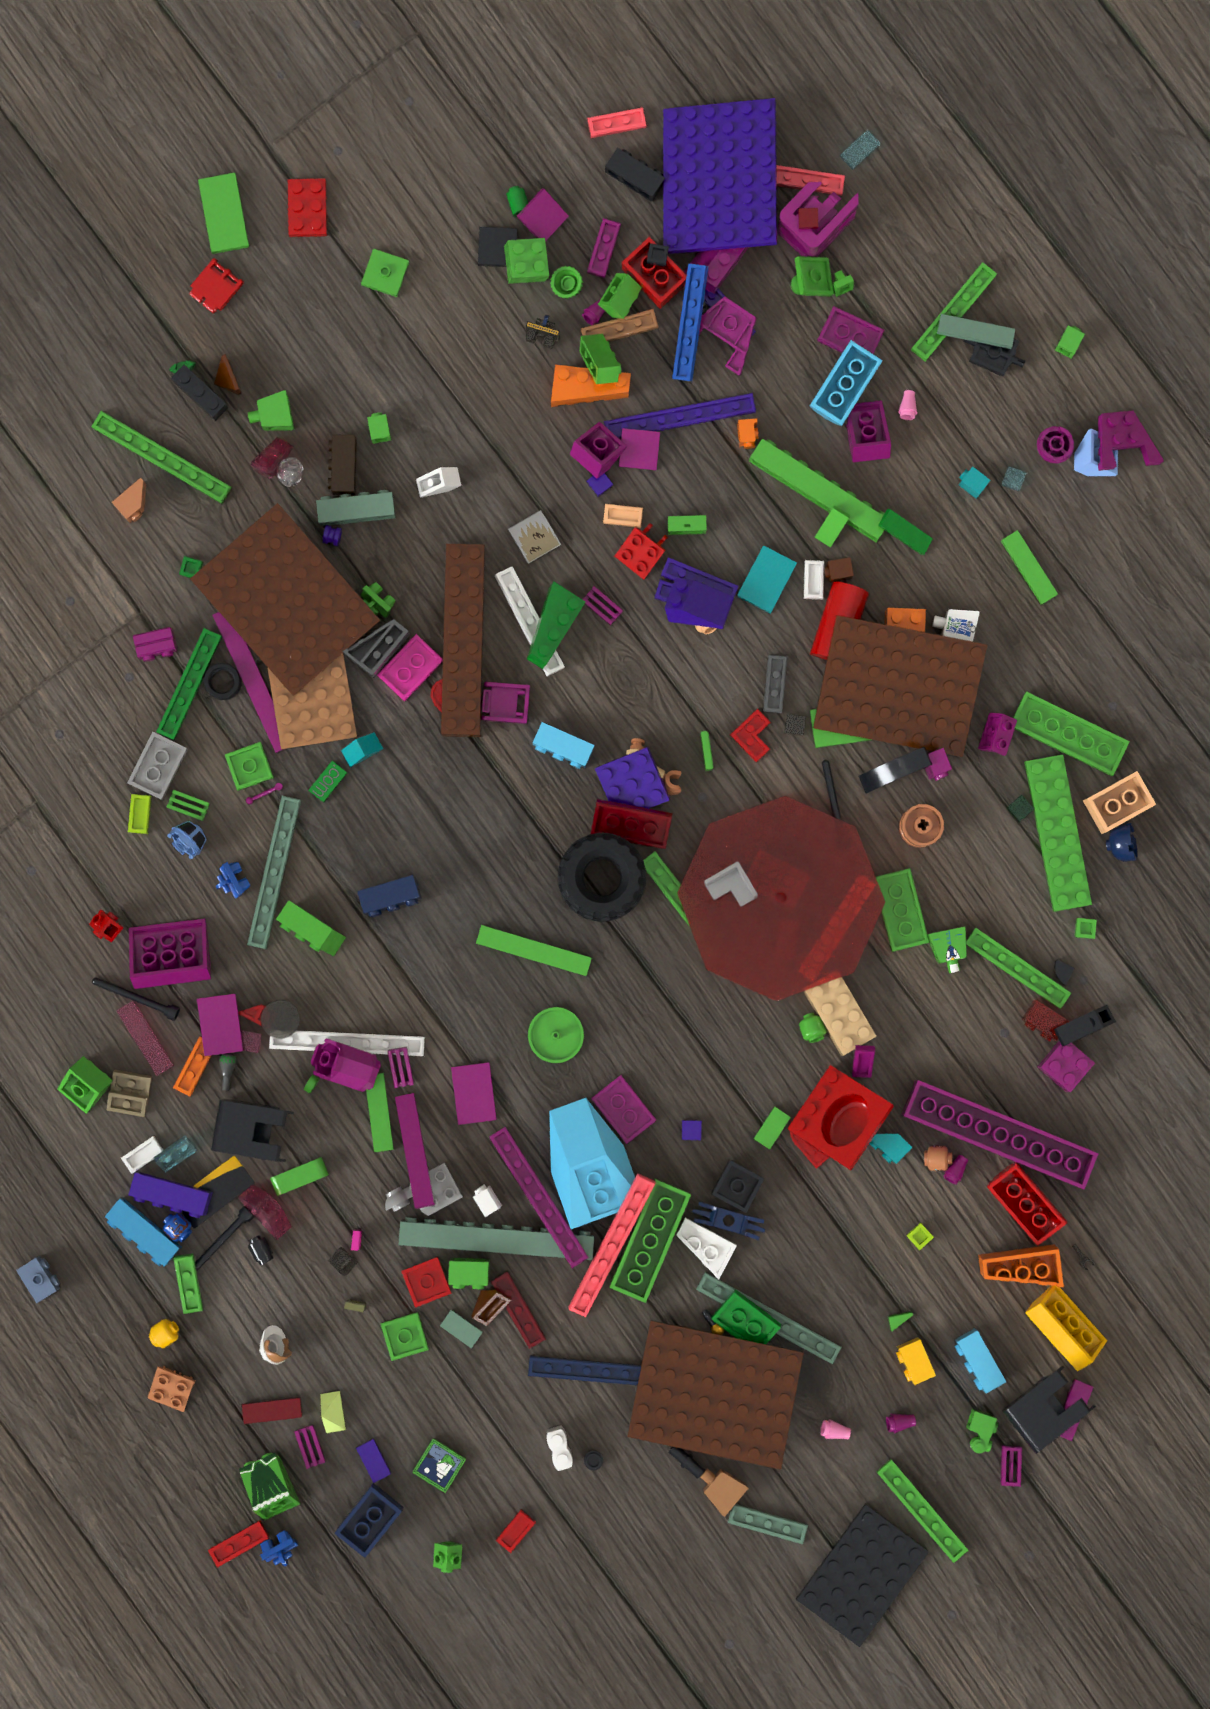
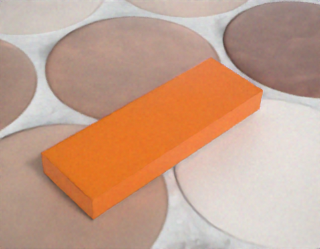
(192, 1069)

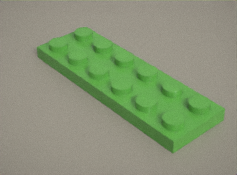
(1069, 734)

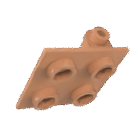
(171, 1388)

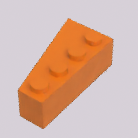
(577, 386)
(1026, 1265)

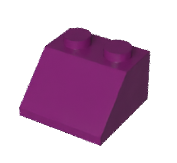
(597, 449)

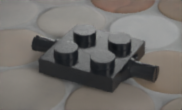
(994, 358)

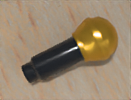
(715, 1328)

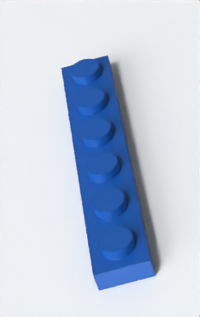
(690, 322)

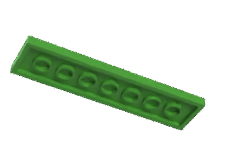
(1058, 833)

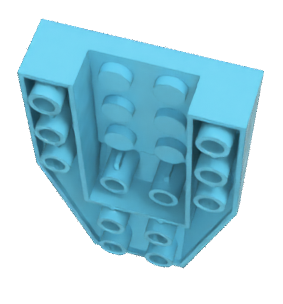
(587, 1163)

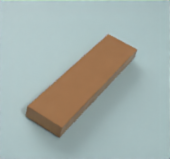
(625, 327)

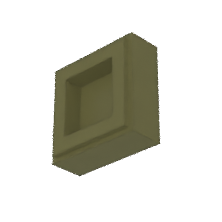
(355, 1305)

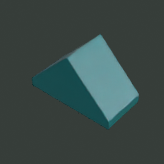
(362, 749)

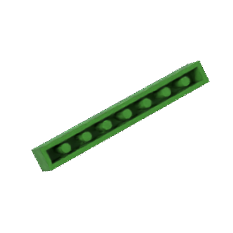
(816, 488)

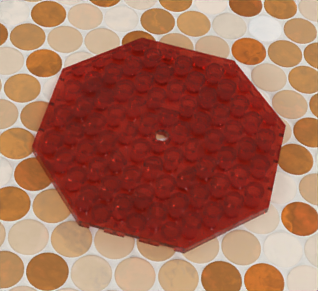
(827, 907)

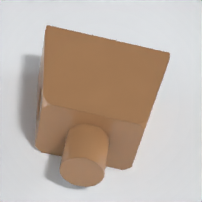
(723, 1489)

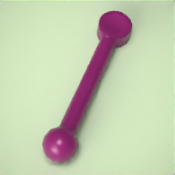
(249, 800)

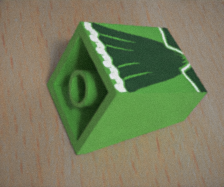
(268, 1486)

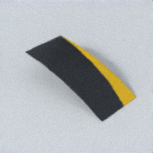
(226, 1184)

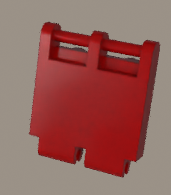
(215, 286)

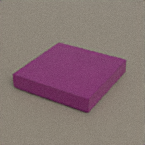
(542, 215)
(640, 450)

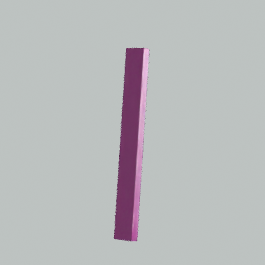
(251, 678)
(538, 1197)

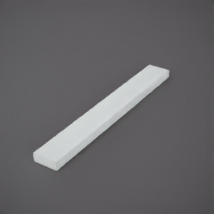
(367, 1042)

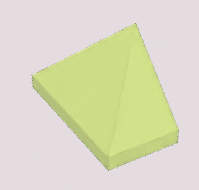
(332, 1412)

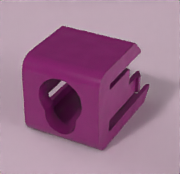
(807, 241)

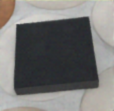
(492, 244)

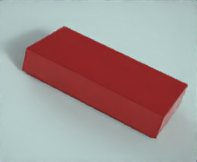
(515, 1531)

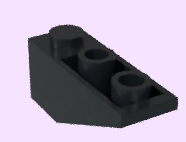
(1084, 1025)

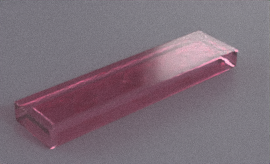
(145, 1038)

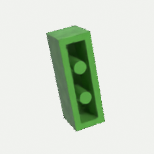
(599, 359)

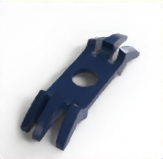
(740, 1220)

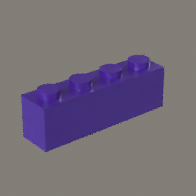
(170, 1194)

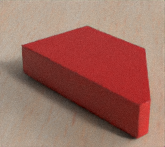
(253, 1013)

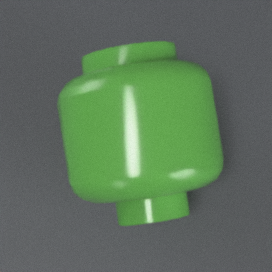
(812, 1028)

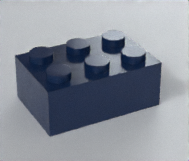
(389, 896)
(369, 1520)

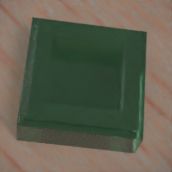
(1020, 808)

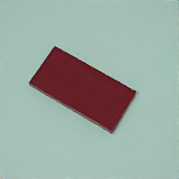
(632, 823)

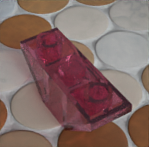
(268, 460)
(266, 1210)

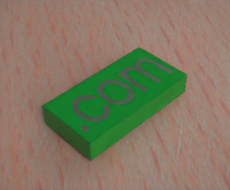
(327, 781)

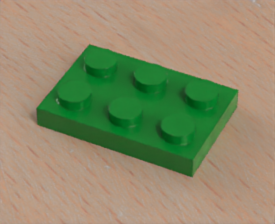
(745, 1319)

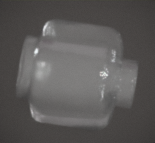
(290, 471)

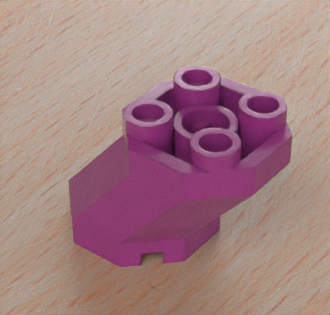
(345, 1065)

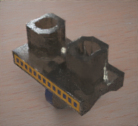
(533, 330)

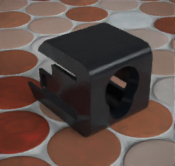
(246, 1129)
(1040, 1415)

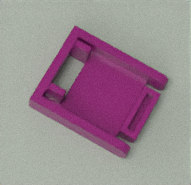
(502, 702)

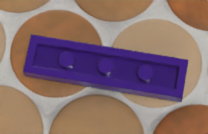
(675, 569)

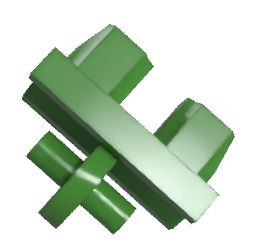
(374, 602)

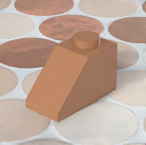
(132, 501)

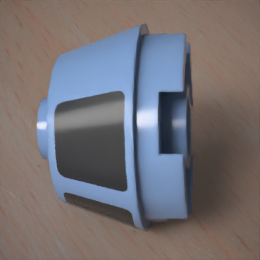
(188, 838)

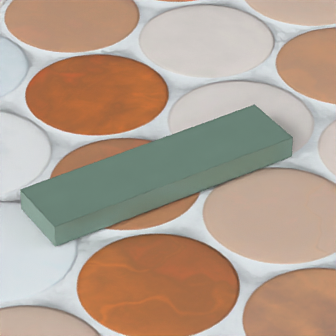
(976, 331)
(768, 1523)

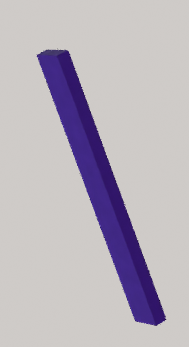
(685, 415)

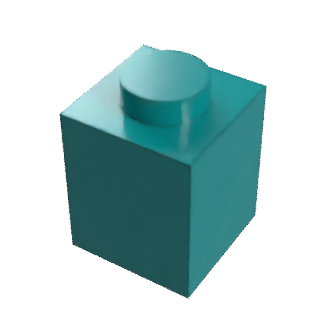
(973, 482)

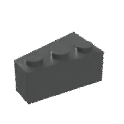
(377, 648)

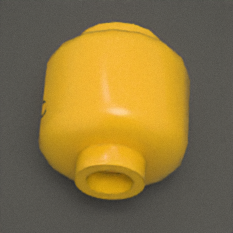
(164, 1333)

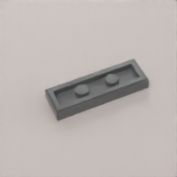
(775, 684)

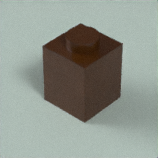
(839, 570)

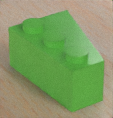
(310, 928)

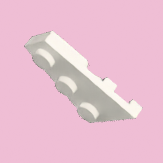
(708, 1246)

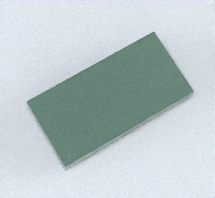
(461, 1328)

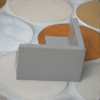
(734, 880)

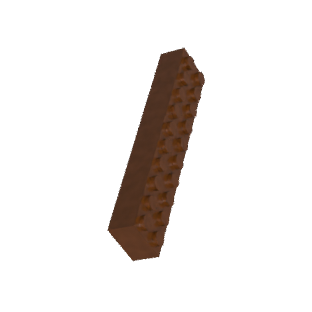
(463, 640)

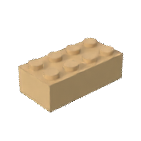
(840, 1015)

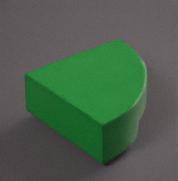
(176, 367)

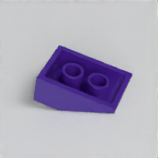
(697, 604)

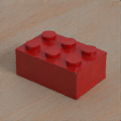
(656, 281)

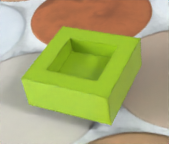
(919, 1236)

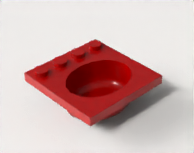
(840, 1117)

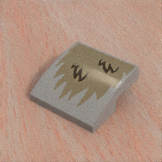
(534, 536)

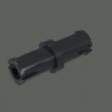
(687, 1461)

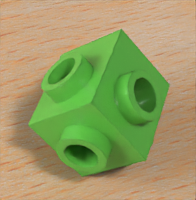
(447, 1556)

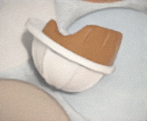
(274, 1345)

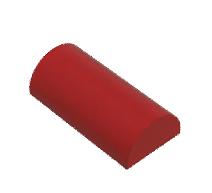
(843, 601)
(1026, 1203)

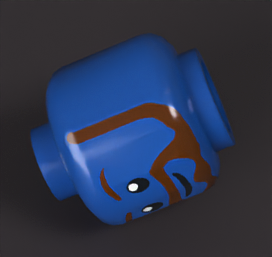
(177, 1227)

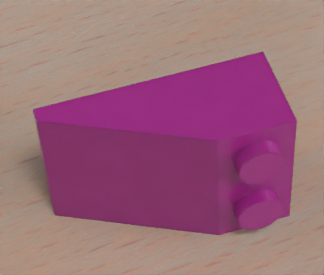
(868, 432)

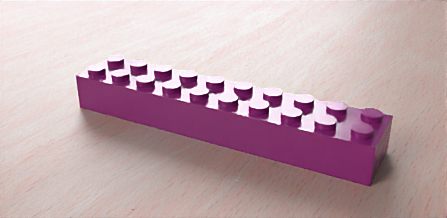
(999, 1134)

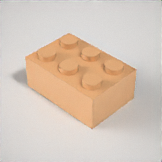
(1119, 802)

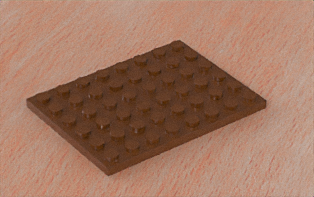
(285, 599)
(899, 685)
(715, 1394)

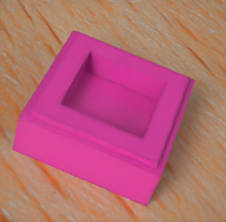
(356, 1239)

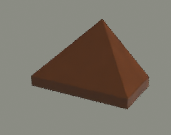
(225, 377)
(489, 1305)

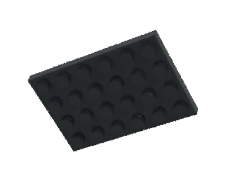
(862, 1575)

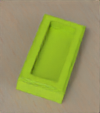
(139, 814)

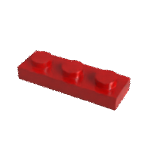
(238, 1543)

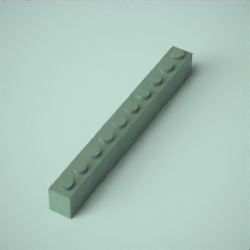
(485, 1238)

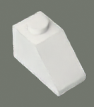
(438, 481)

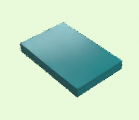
(766, 579)

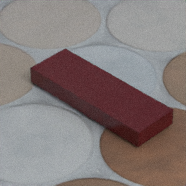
(272, 1410)

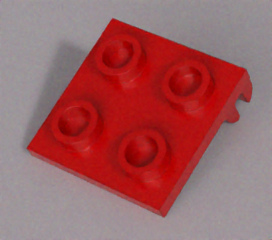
(640, 551)

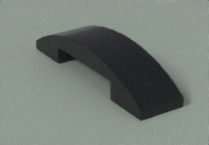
(895, 769)

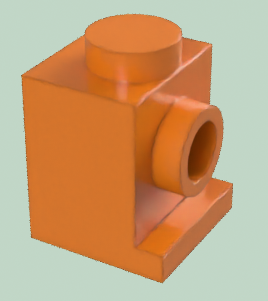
(747, 433)

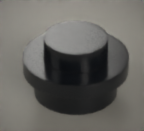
(593, 1460)

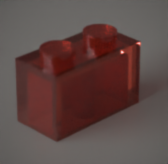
(1043, 1019)

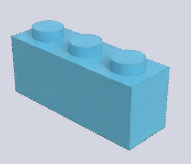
(563, 745)
(979, 1361)

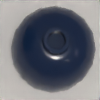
(1123, 843)

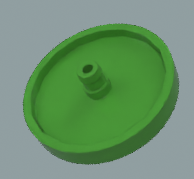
(555, 1035)

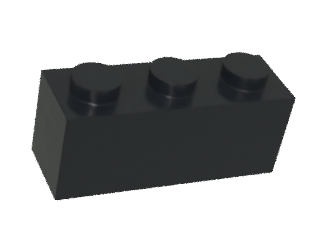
(634, 174)
(199, 392)

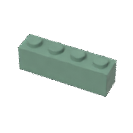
(355, 508)

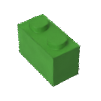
(620, 295)

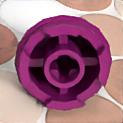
(1055, 444)

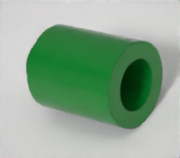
(517, 199)

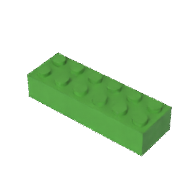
(650, 1241)

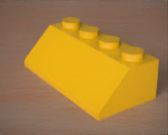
(1066, 1327)

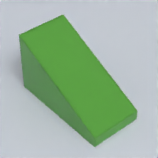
(897, 1319)

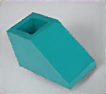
(891, 1145)

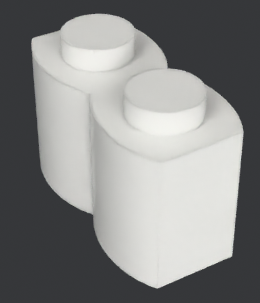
(486, 1200)
(557, 1442)

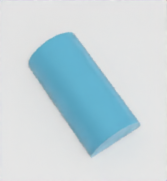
(845, 383)

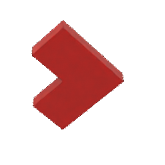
(747, 736)

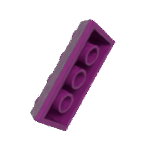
(720, 265)

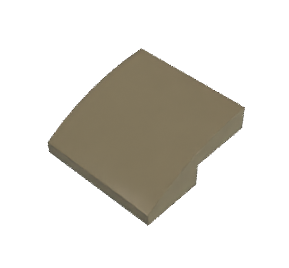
(129, 1093)

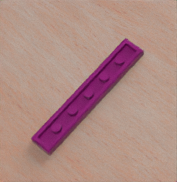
(414, 1151)

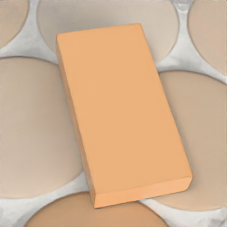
(623, 515)

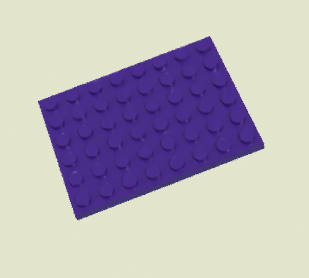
(720, 176)

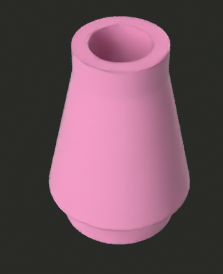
(908, 406)
(834, 1430)

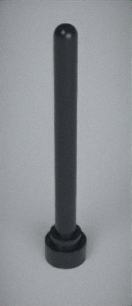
(831, 789)
(171, 1011)
(243, 1216)

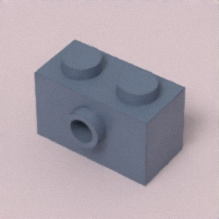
(38, 1279)

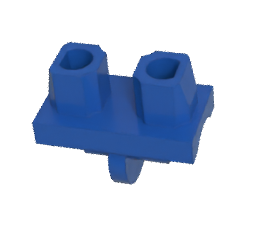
(228, 878)
(271, 1552)

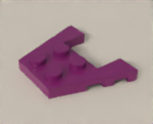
(732, 326)
(1120, 432)

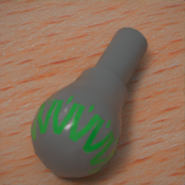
(227, 1064)

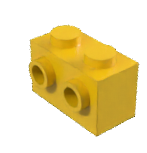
(915, 1361)

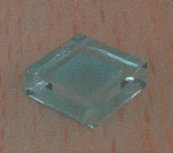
(1013, 478)

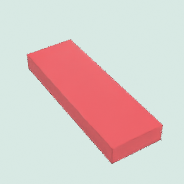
(616, 122)

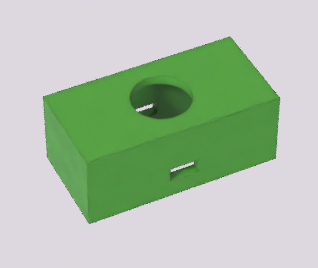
(686, 525)

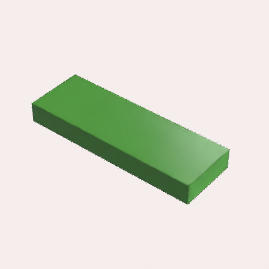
(188, 1283)

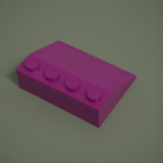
(169, 953)

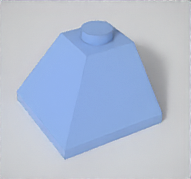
(1087, 458)

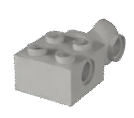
(443, 1187)

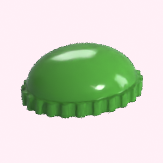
(566, 282)

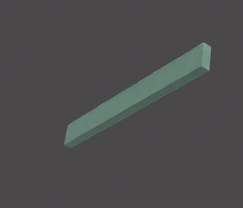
(274, 872)
(789, 1329)

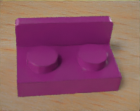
(997, 733)

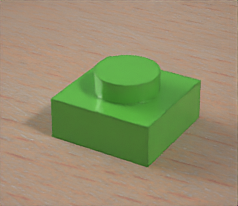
(1085, 928)

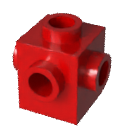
(106, 925)

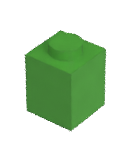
(1070, 341)
(379, 428)

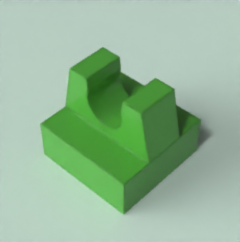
(842, 284)

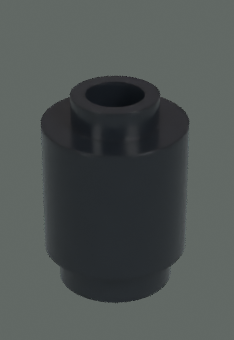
(260, 1250)

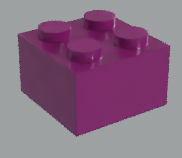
(1066, 1066)

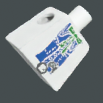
(957, 624)

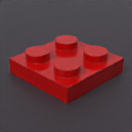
(426, 1282)

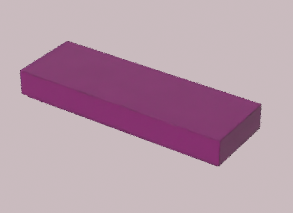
(604, 248)
(1077, 1391)

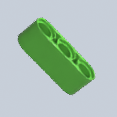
(299, 1176)

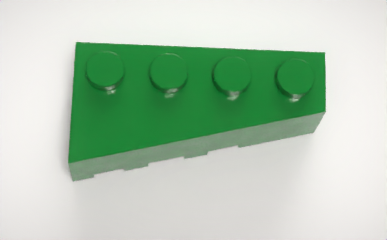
(555, 620)

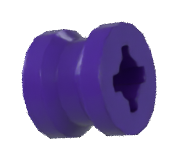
(332, 535)

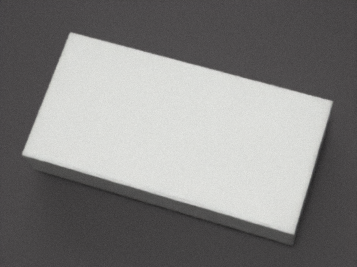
(813, 579)
(142, 1154)

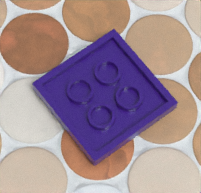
(633, 780)

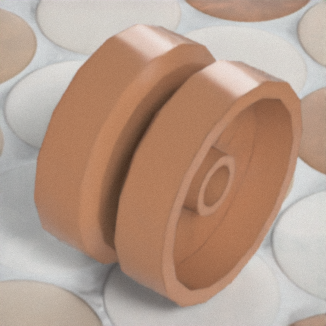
(932, 822)

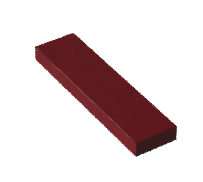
(519, 1310)

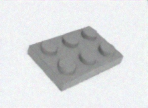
(157, 765)

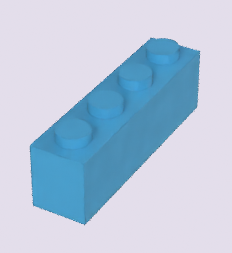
(143, 1232)

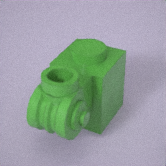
(984, 1425)

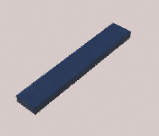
(584, 1370)

